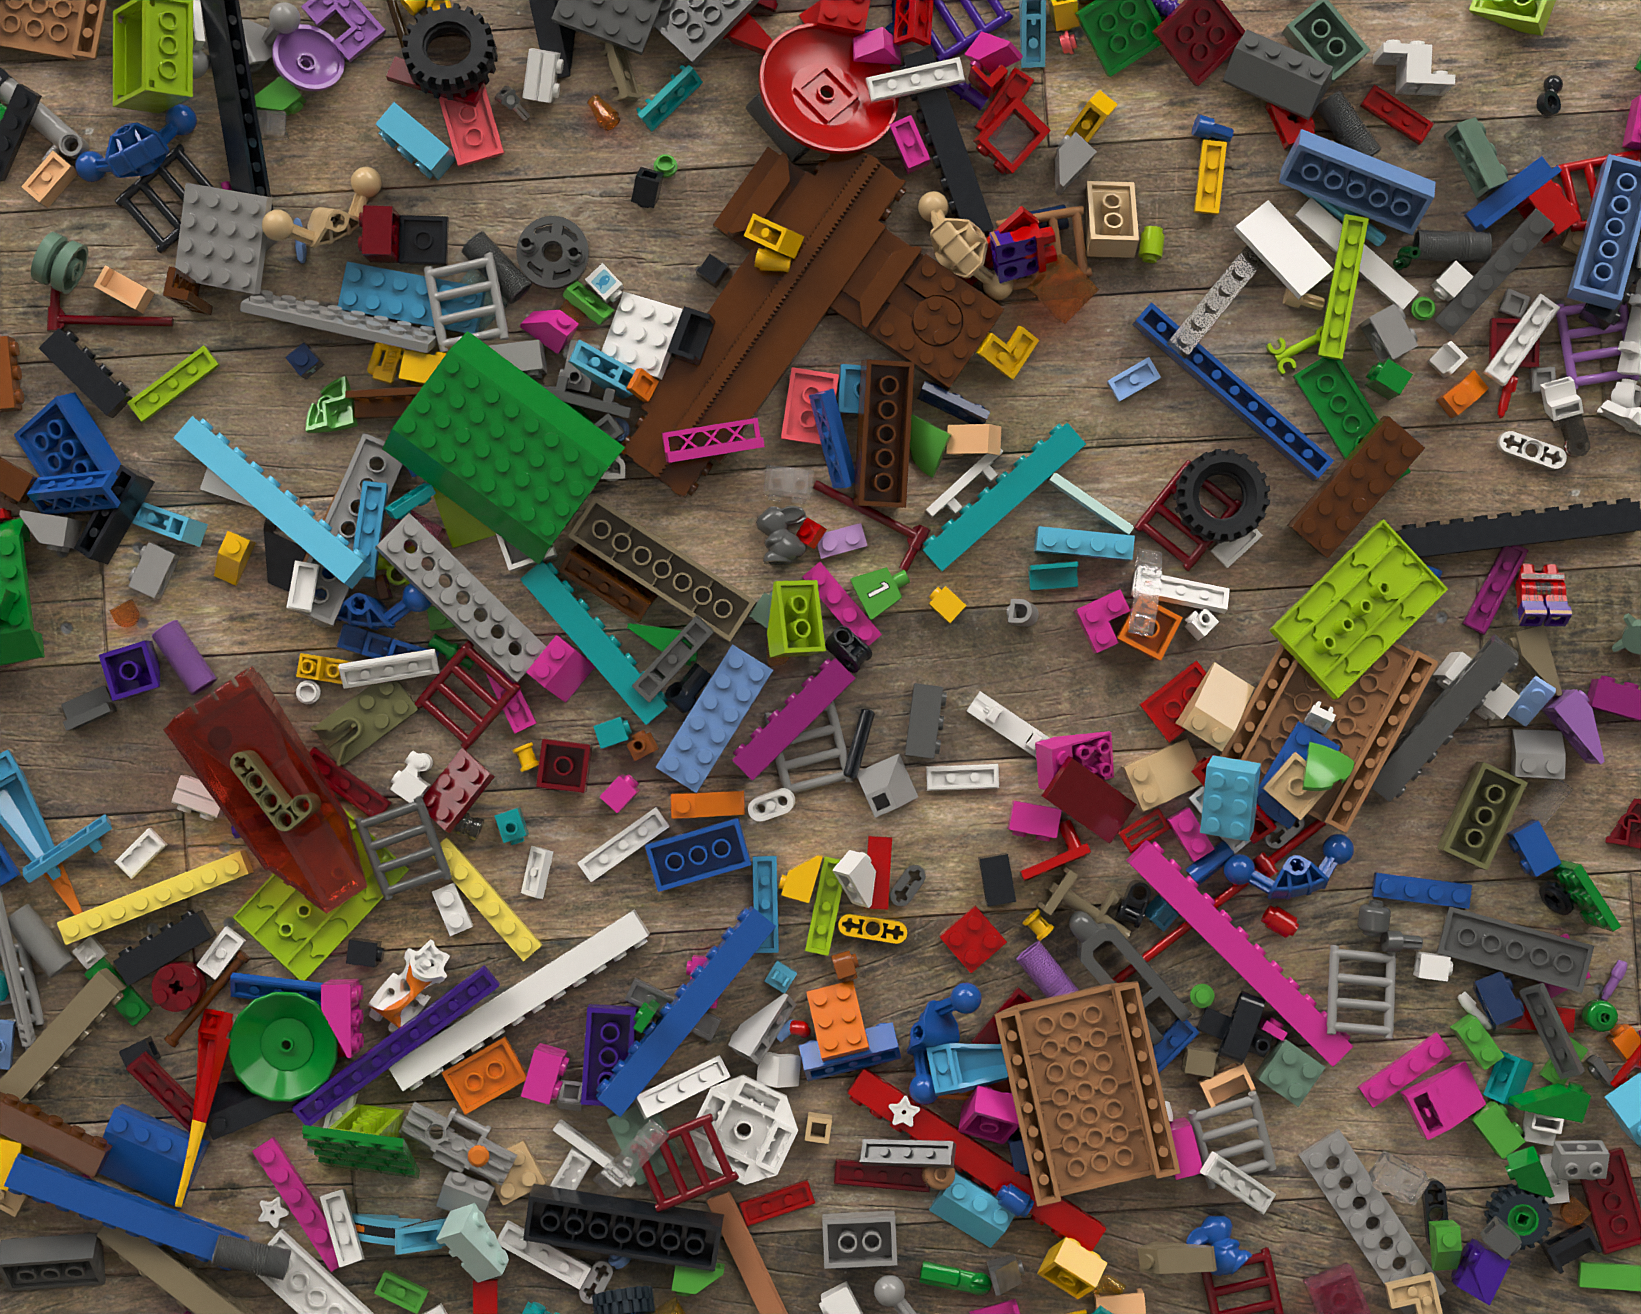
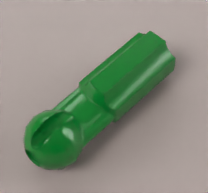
(955, 1278)

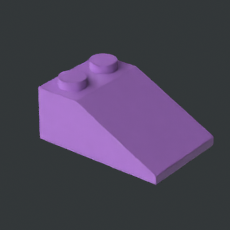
(1577, 722)

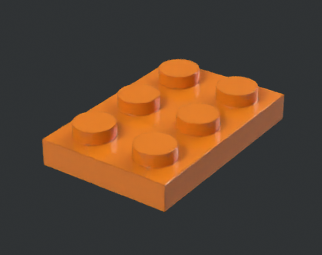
(837, 1020)
(485, 1075)

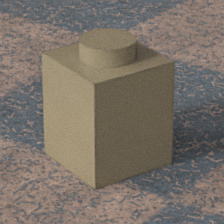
(1200, 1061)

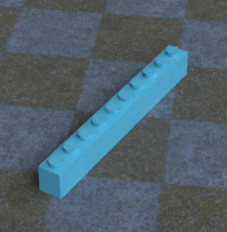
(273, 503)

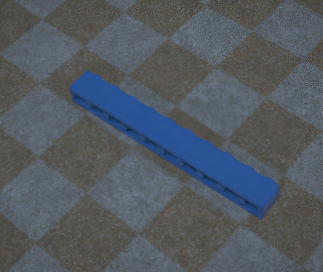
(1237, 396)
(685, 1010)
(115, 1208)

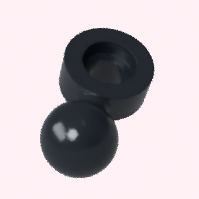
(1549, 102)

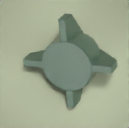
(1631, 636)

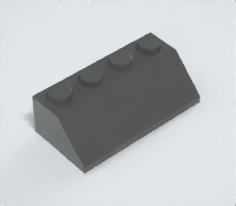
(1278, 74)
(52, 1261)

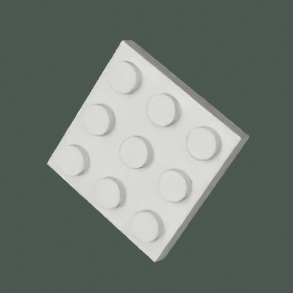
(642, 333)

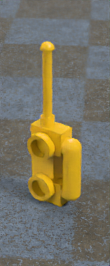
(387, 371)

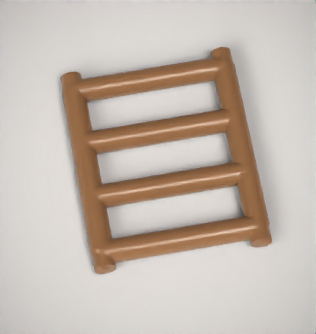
(1051, 217)

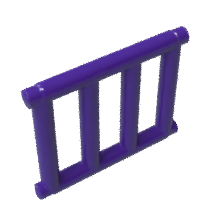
(962, 41)

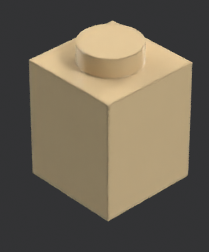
(818, 1127)

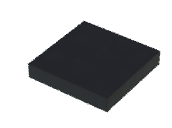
(423, 240)

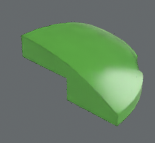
(332, 409)
(927, 445)
(1325, 768)

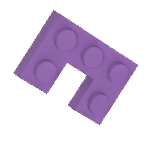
(363, 26)

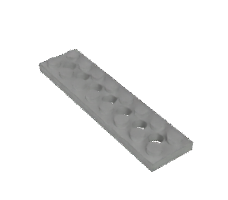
(336, 320)
(341, 513)
(445, 600)
(1375, 1205)

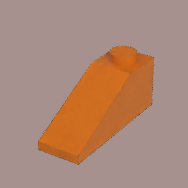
(707, 804)

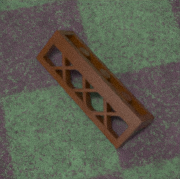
(185, 292)
(381, 402)
(607, 583)

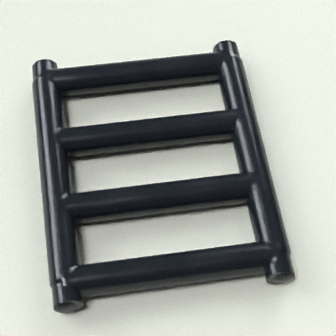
(142, 184)

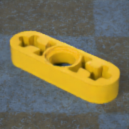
(889, 936)

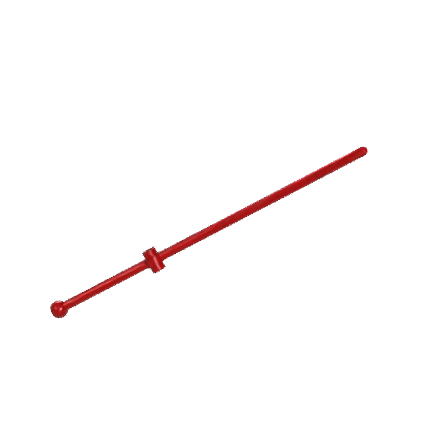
(1263, 864)

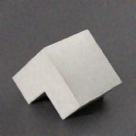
(1561, 399)
(779, 1070)
(1541, 1128)

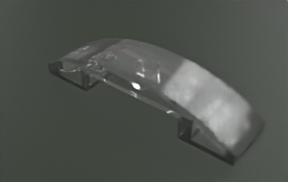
(1146, 592)
(631, 1158)

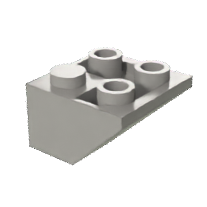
(887, 785)

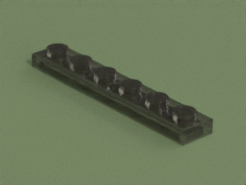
(1215, 302)

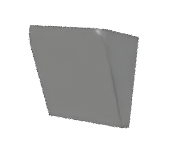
(570, 1096)

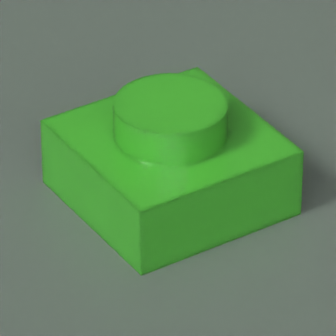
(437, 620)

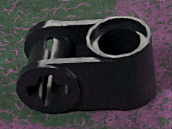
(848, 649)
(1133, 904)

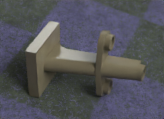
(1062, 893)

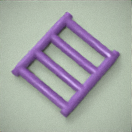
(1571, 358)

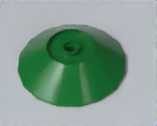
(259, 1051)

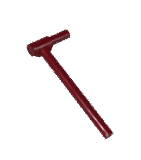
(57, 318)
(916, 536)

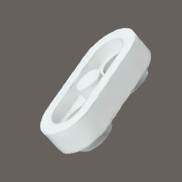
(772, 804)

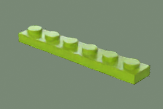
(1343, 287)

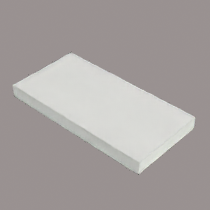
(1283, 249)

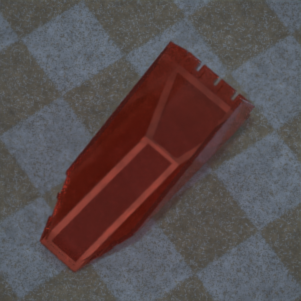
(313, 858)

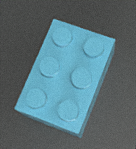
(415, 142)
(1230, 798)

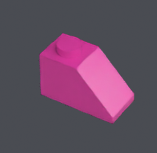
(991, 51)
(551, 328)

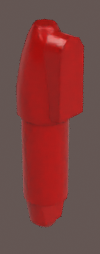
(1507, 390)

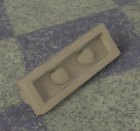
(622, 71)

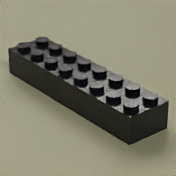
(623, 1227)

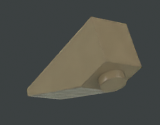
(1536, 654)
(1176, 1258)

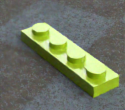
(173, 384)
(824, 909)

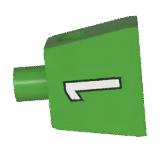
(879, 590)

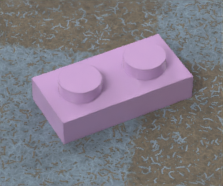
(842, 541)

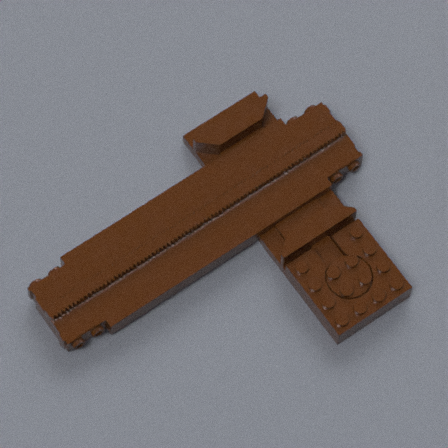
(769, 316)

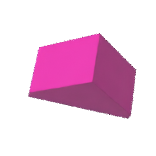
(876, 48)

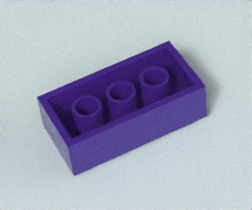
(606, 1042)

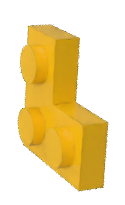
(1011, 356)

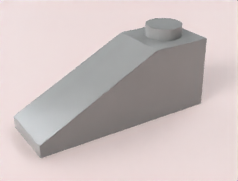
(759, 1031)

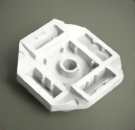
(771, 1123)

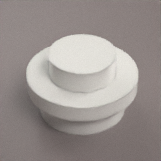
(308, 692)

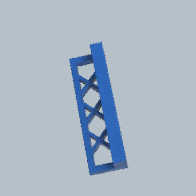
(1511, 194)
(833, 438)
(70, 488)

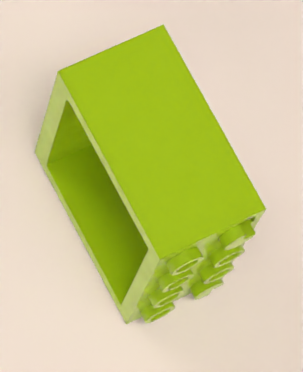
(153, 54)

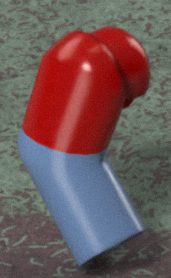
(794, 1027)

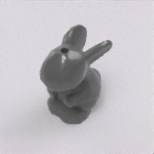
(782, 544)

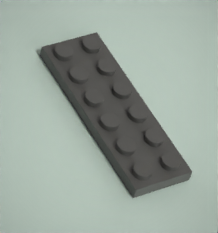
(1515, 949)

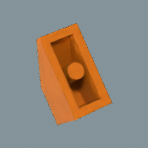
(1462, 394)

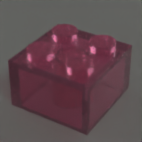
(1336, 1292)

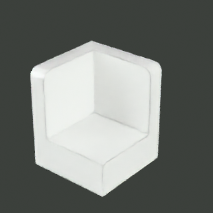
(1447, 359)

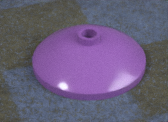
(312, 48)

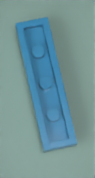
(370, 523)
(766, 898)

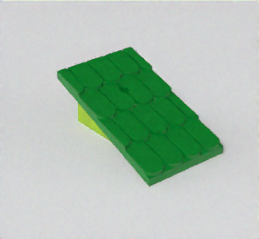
(364, 1140)

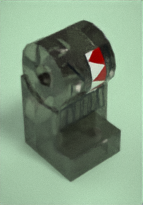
(1574, 435)

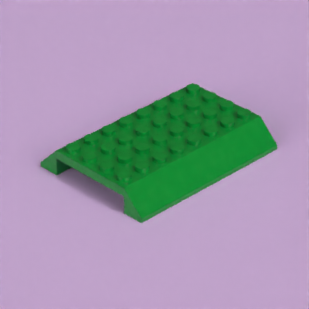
(501, 446)

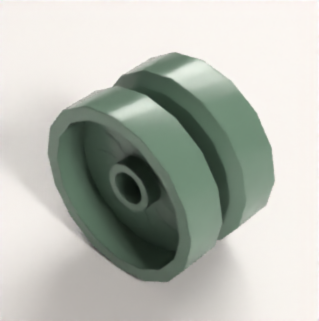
(59, 262)

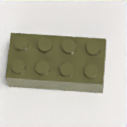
(1481, 815)

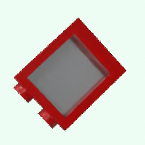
(1011, 136)

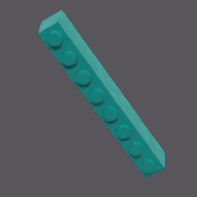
(1004, 497)
(591, 638)

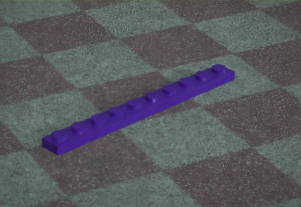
(396, 1046)

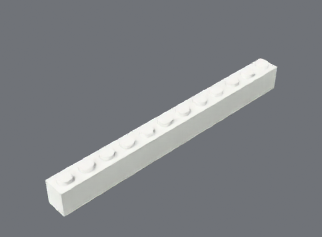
(520, 999)

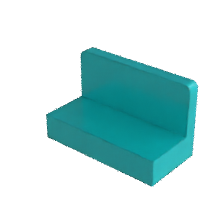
(1053, 576)
(1508, 1078)

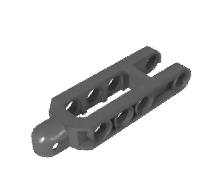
(1091, 935)

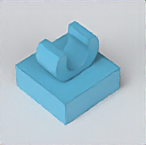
(780, 976)

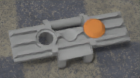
(455, 1151)

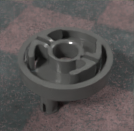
(532, 249)

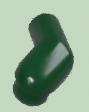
(1405, 257)

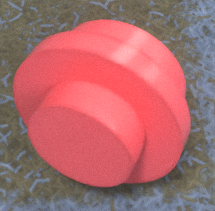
(1068, 42)

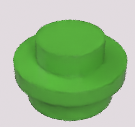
(666, 164)
(1423, 308)
(1202, 995)

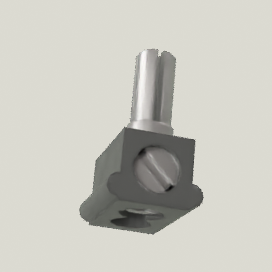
(511, 101)

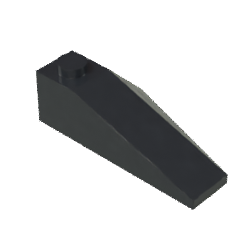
(552, 35)
(238, 1108)

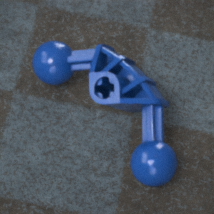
(136, 148)
(371, 612)
(1297, 875)
(935, 1028)

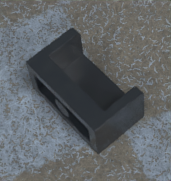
(691, 336)
(997, 879)
(1569, 1246)

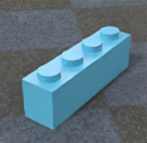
(1084, 543)

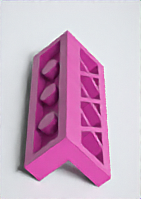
(715, 449)

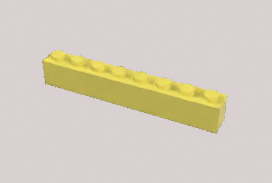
(155, 897)

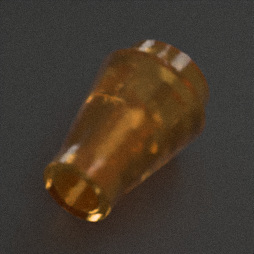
(604, 114)

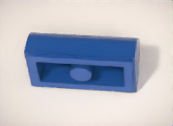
(1210, 863)

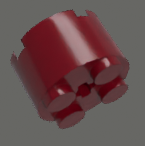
(166, 992)

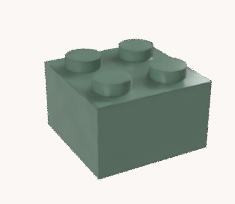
(1289, 1071)

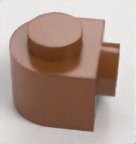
(642, 745)
(845, 965)

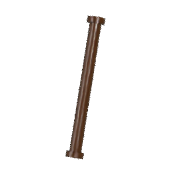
(173, 1039)

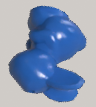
(1217, 1233)

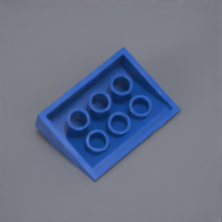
(66, 441)
(148, 1154)

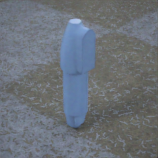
(300, 247)

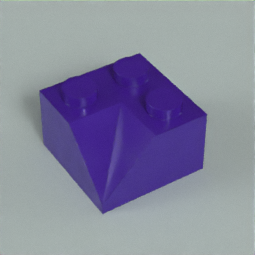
(131, 670)
(1480, 1271)

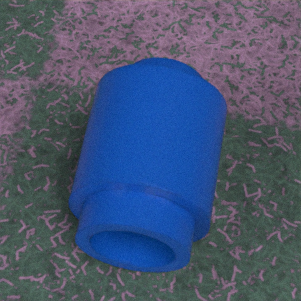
(1015, 1200)

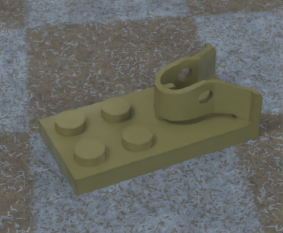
(365, 720)

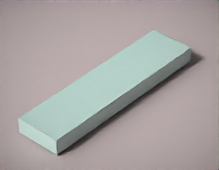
(1090, 504)

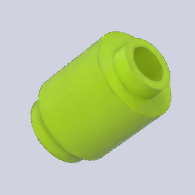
(1151, 244)

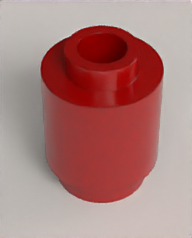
(1280, 921)

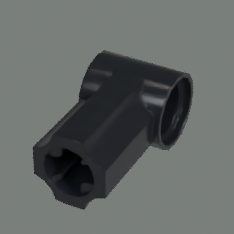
(683, 693)

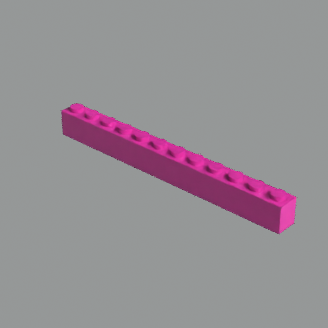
(1238, 951)

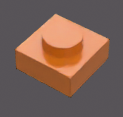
(642, 385)

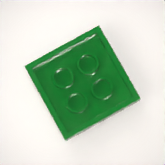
(1120, 31)
(1586, 895)

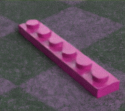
(297, 1198)

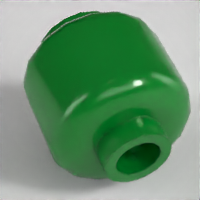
(1599, 1015)

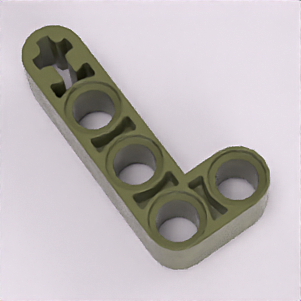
(270, 787)

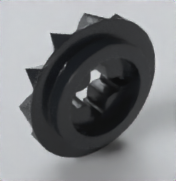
(1556, 898)

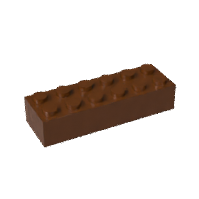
(883, 433)
(1356, 486)

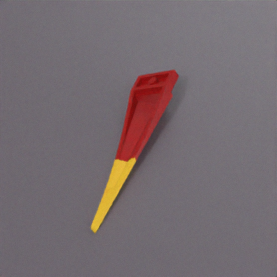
(210, 1062)

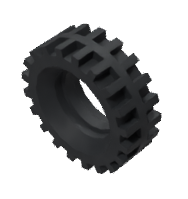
(456, 77)
(1246, 476)

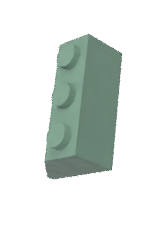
(1476, 156)

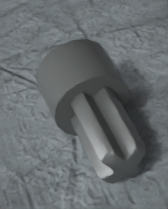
(1395, 941)

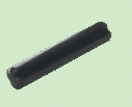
(859, 743)

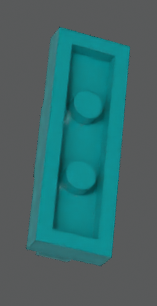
(669, 97)

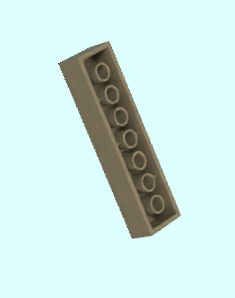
(662, 568)

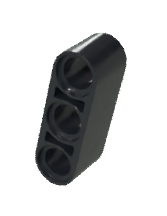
(1241, 1028)

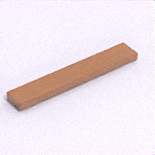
(746, 1255)

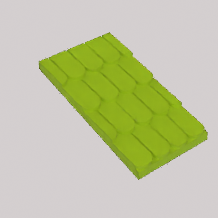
(1358, 609)
(299, 931)

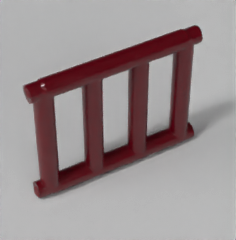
(1158, 507)
(496, 706)
(706, 1185)
(1268, 1280)

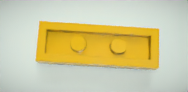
(1210, 177)

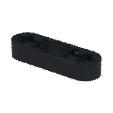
(1439, 1196)

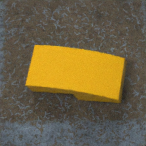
(319, 668)

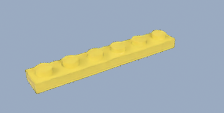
(489, 902)

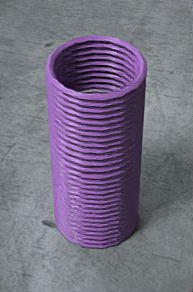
(189, 664)
(1045, 971)

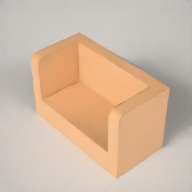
(50, 179)
(124, 289)
(974, 439)
(1225, 1083)
(1122, 1304)

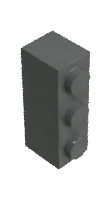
(925, 721)

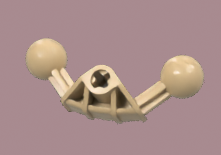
(326, 223)
(960, 245)

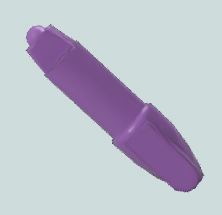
(1616, 976)

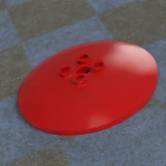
(815, 60)

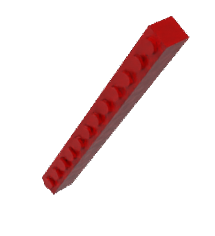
(974, 1158)

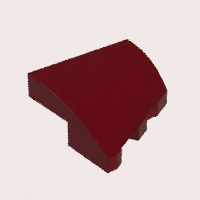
(1628, 830)

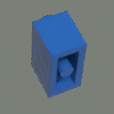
(1533, 848)

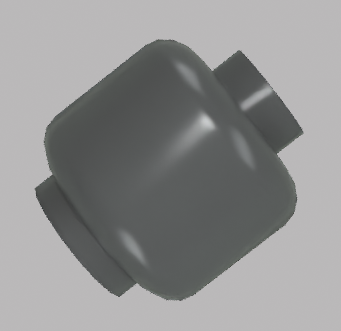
(1374, 918)

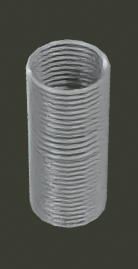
(41, 942)

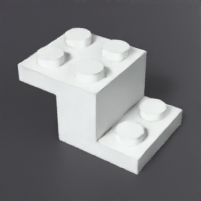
(1413, 68)

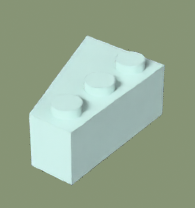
(473, 1243)

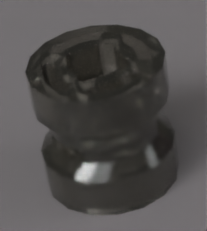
(469, 826)

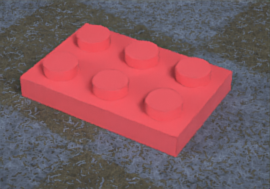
(472, 130)
(799, 419)

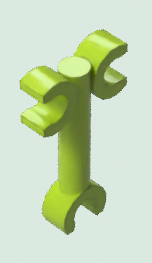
(1283, 355)

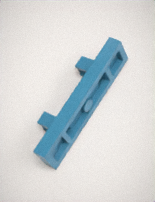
(49, 861)

